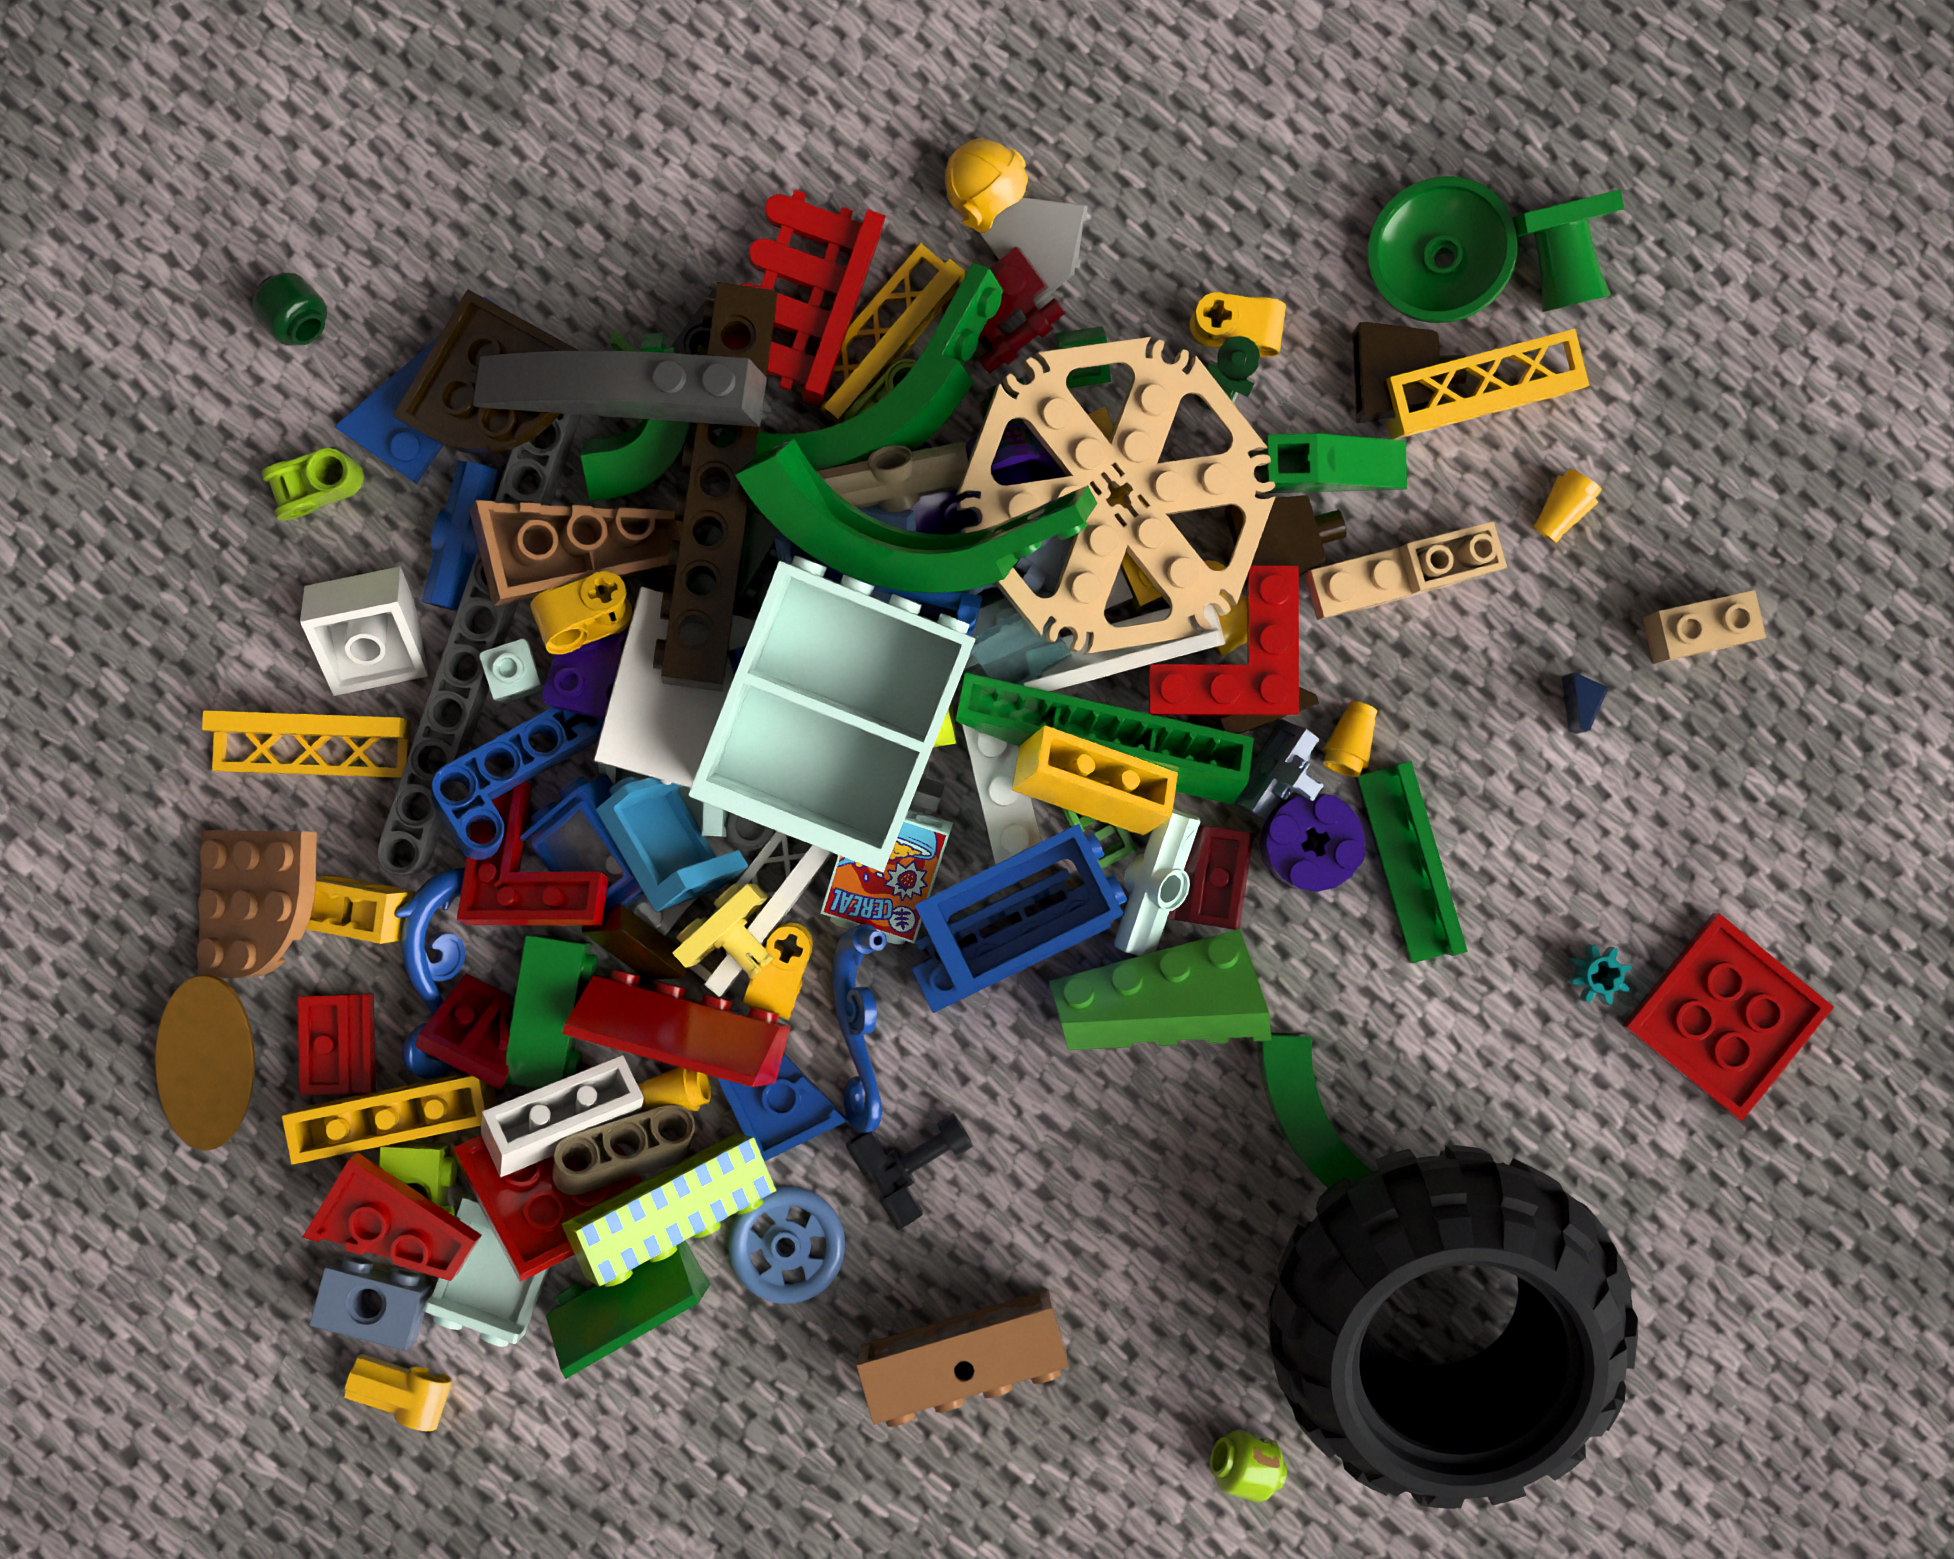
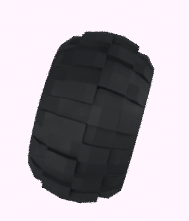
(1472, 1422)

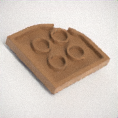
(253, 899)

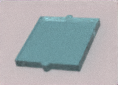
(1016, 653)

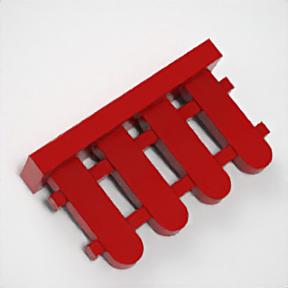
(820, 276)

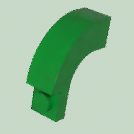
(637, 457)

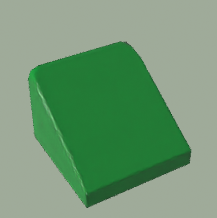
(1084, 337)

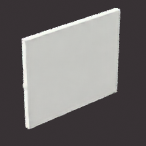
(658, 725)

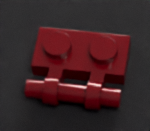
(1020, 287)

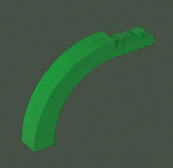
(919, 401)
(888, 556)
(1298, 1111)

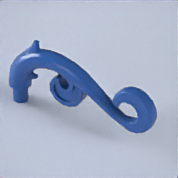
(422, 973)
(857, 1017)

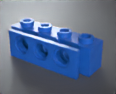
(932, 973)

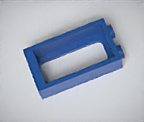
(1100, 909)

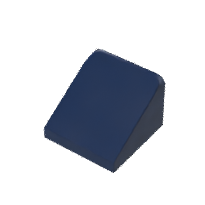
(1582, 701)

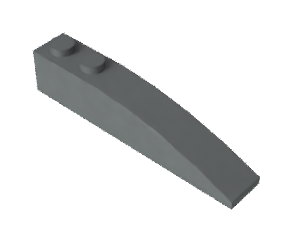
(625, 385)

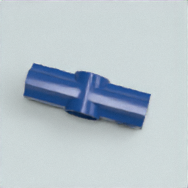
(454, 535)

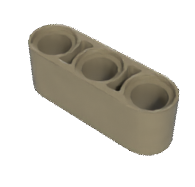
(608, 1167)

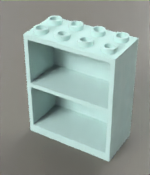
(833, 713)

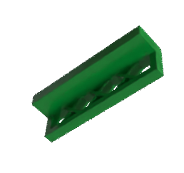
(1411, 863)

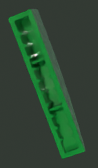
(1207, 759)

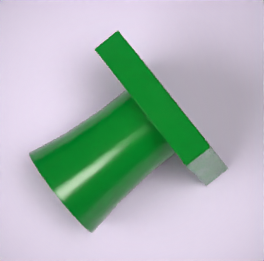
(1566, 248)

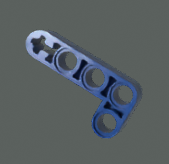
(526, 764)

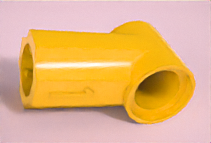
(407, 1393)

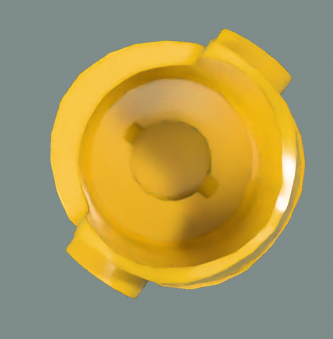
(984, 181)

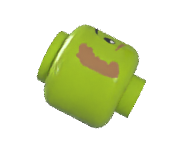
(1248, 1465)

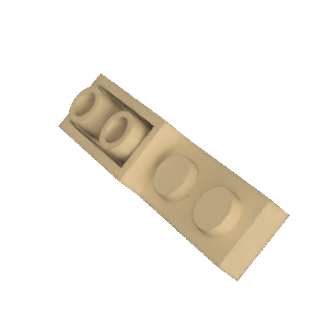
(1405, 571)

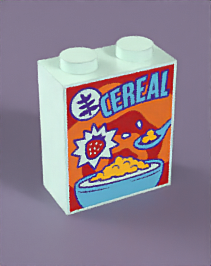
(889, 897)

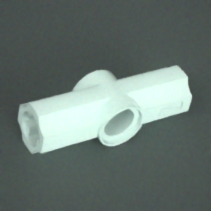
(1156, 884)

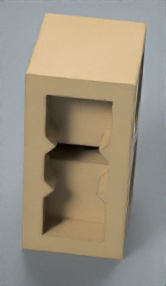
(1704, 627)

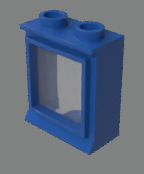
(576, 839)

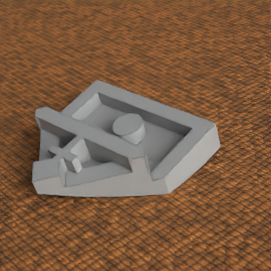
(1045, 233)

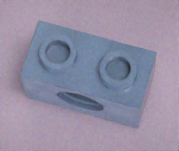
(343, 1310)

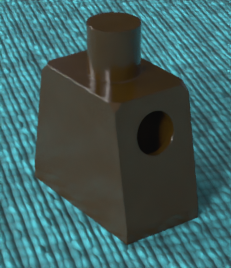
(1391, 351)
(1291, 533)

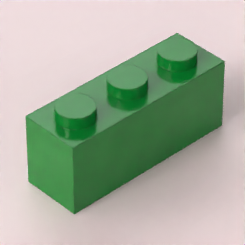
(547, 991)

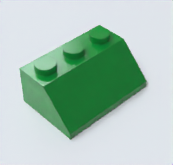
(603, 1319)

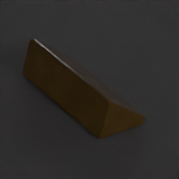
(636, 944)

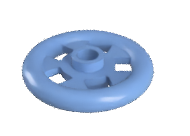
(818, 1271)

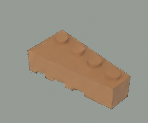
(547, 547)

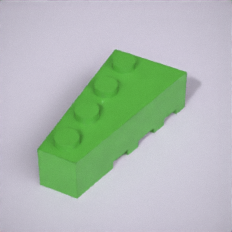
(1165, 997)

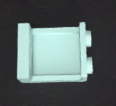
(486, 1289)

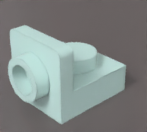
(512, 671)

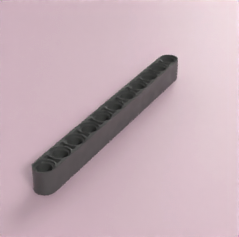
(461, 643)

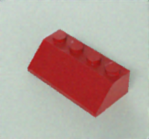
(680, 1029)

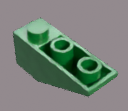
(1333, 463)

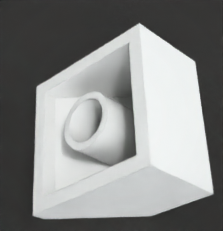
(364, 630)

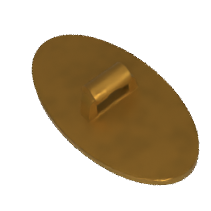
(205, 1061)

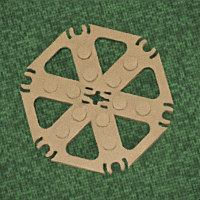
(1164, 488)

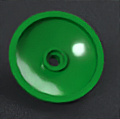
(1436, 219)

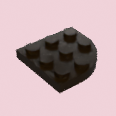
(444, 388)

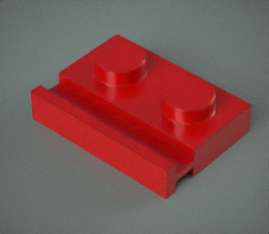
(336, 1044)

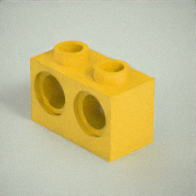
(358, 909)

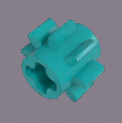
(1589, 965)

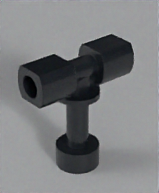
(894, 1172)

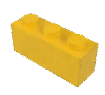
(1094, 781)

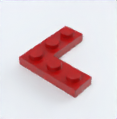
(1268, 680)
(502, 895)

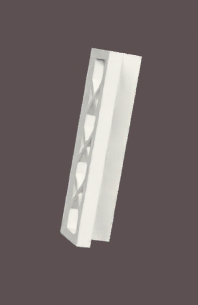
(1096, 665)
(775, 910)

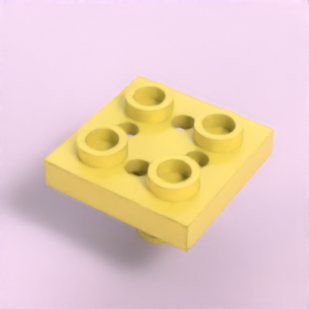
(727, 930)

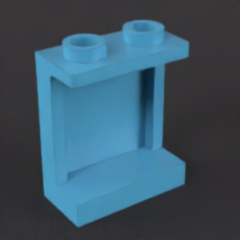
(664, 843)

